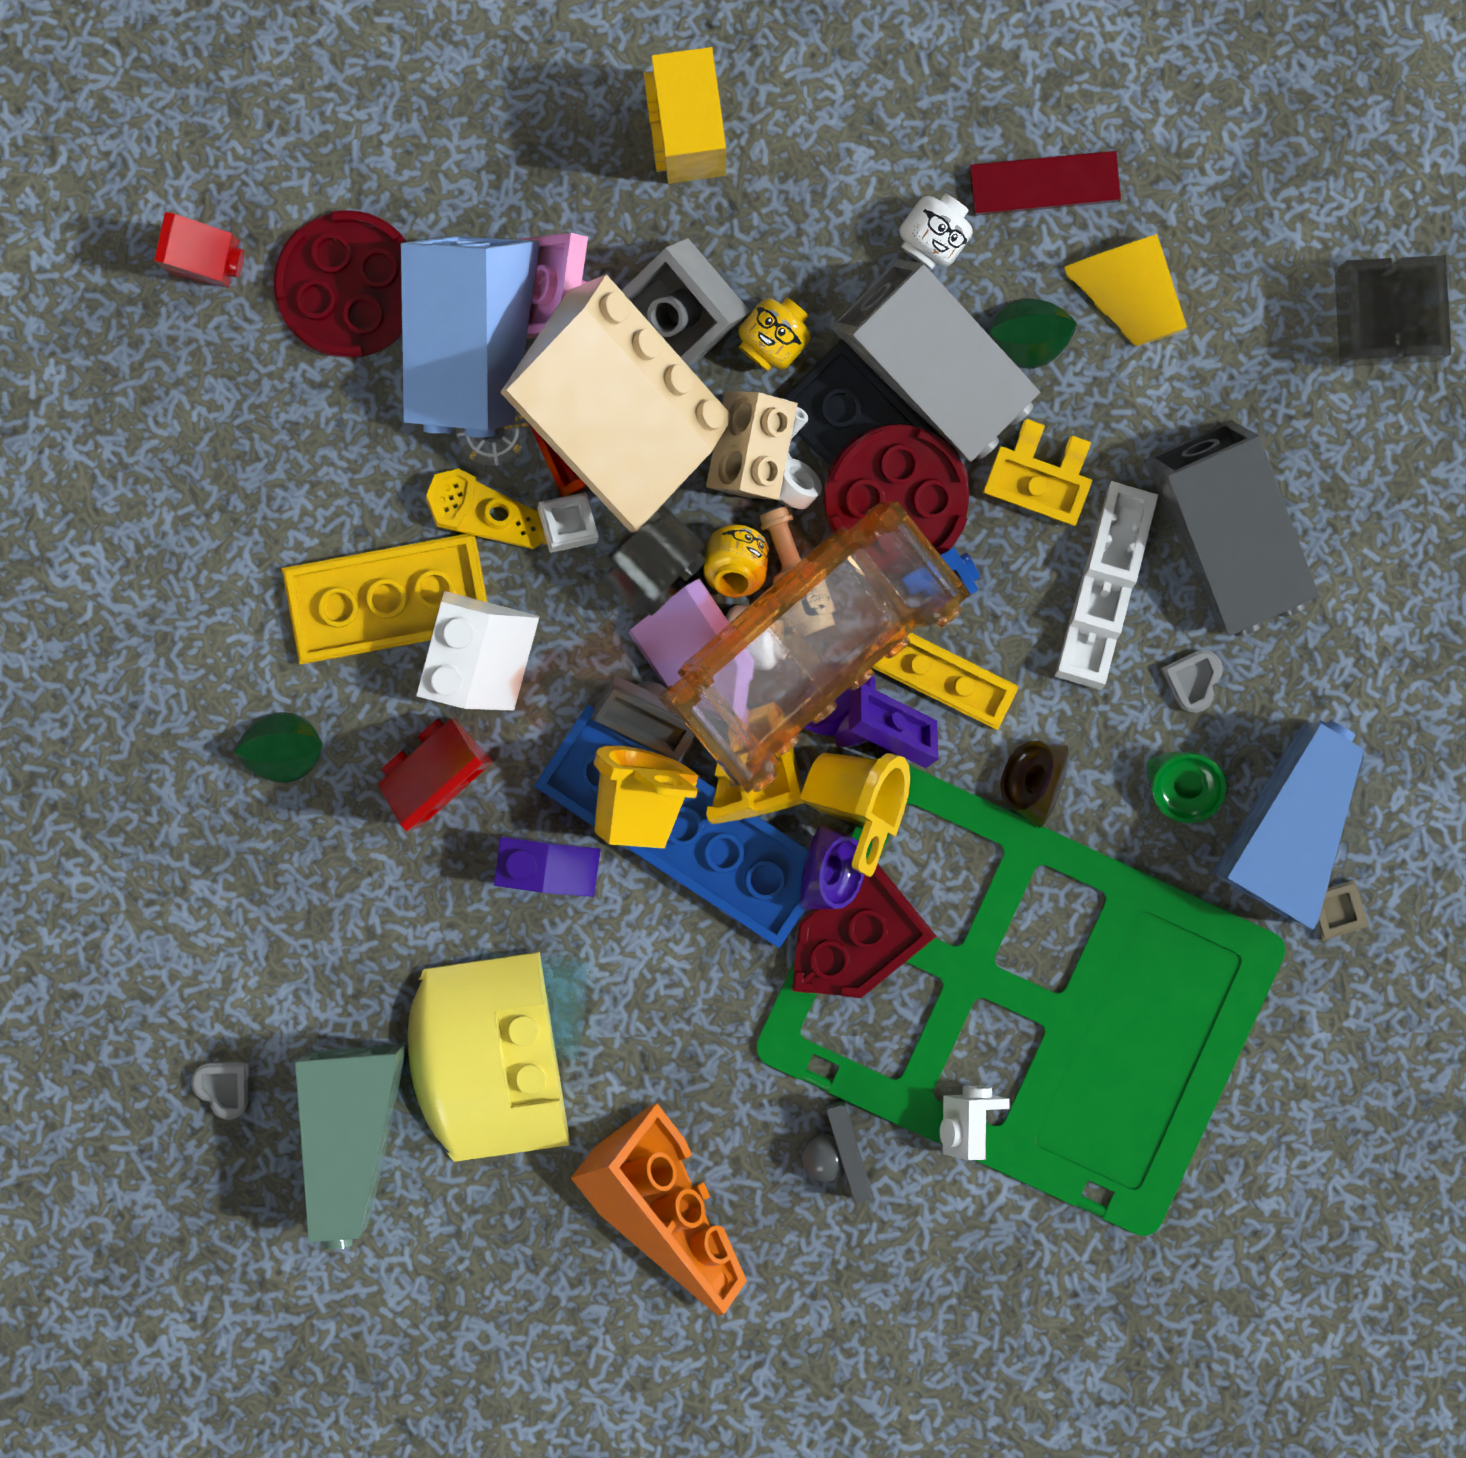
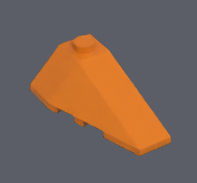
(646, 1194)

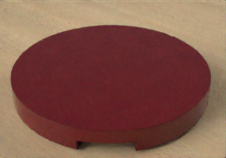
(342, 284)
(904, 467)

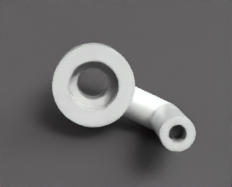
(799, 481)

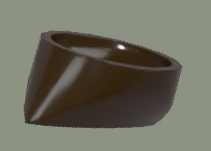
(1034, 779)

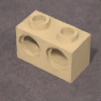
(754, 446)

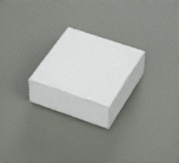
(568, 522)

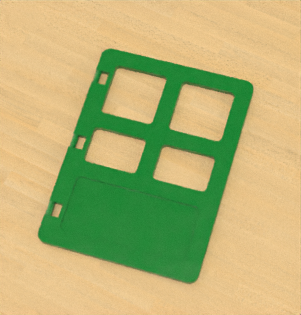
(1125, 1050)

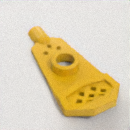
(474, 508)

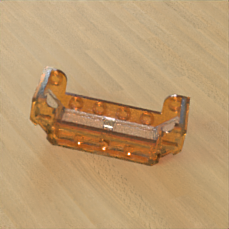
(812, 642)

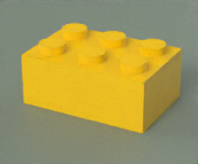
(686, 115)

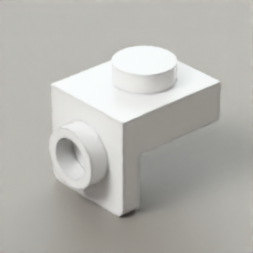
(965, 1121)

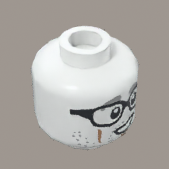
(936, 231)

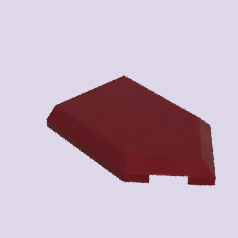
(860, 944)

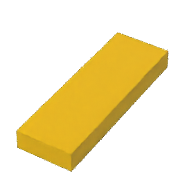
(951, 680)

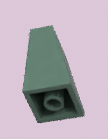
(344, 1134)

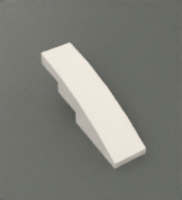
(1106, 585)

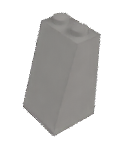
(937, 359)

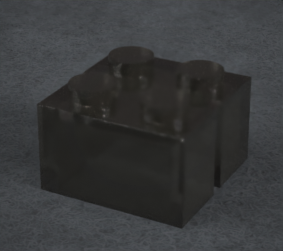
(1392, 314)

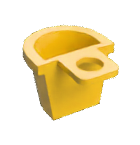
(862, 793)
(639, 795)

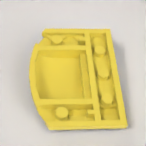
(486, 1058)

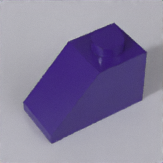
(546, 866)

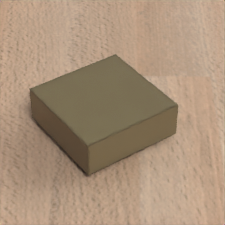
(1341, 911)

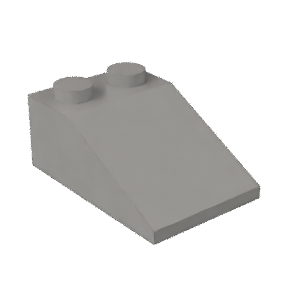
(686, 301)

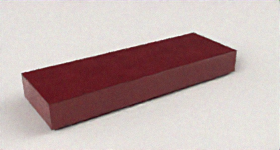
(1045, 183)

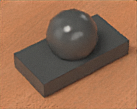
(642, 716)
(830, 1156)

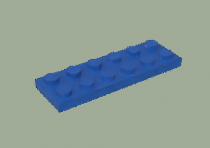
(734, 865)

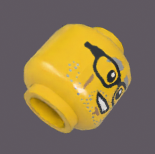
(774, 334)
(736, 561)

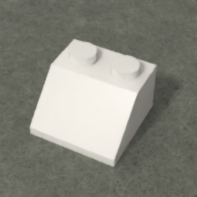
(477, 654)

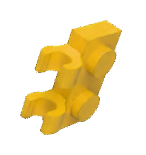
(1039, 485)

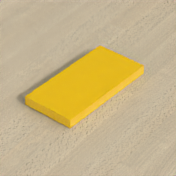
(378, 596)

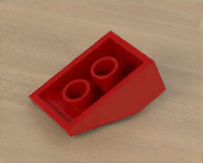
(433, 774)

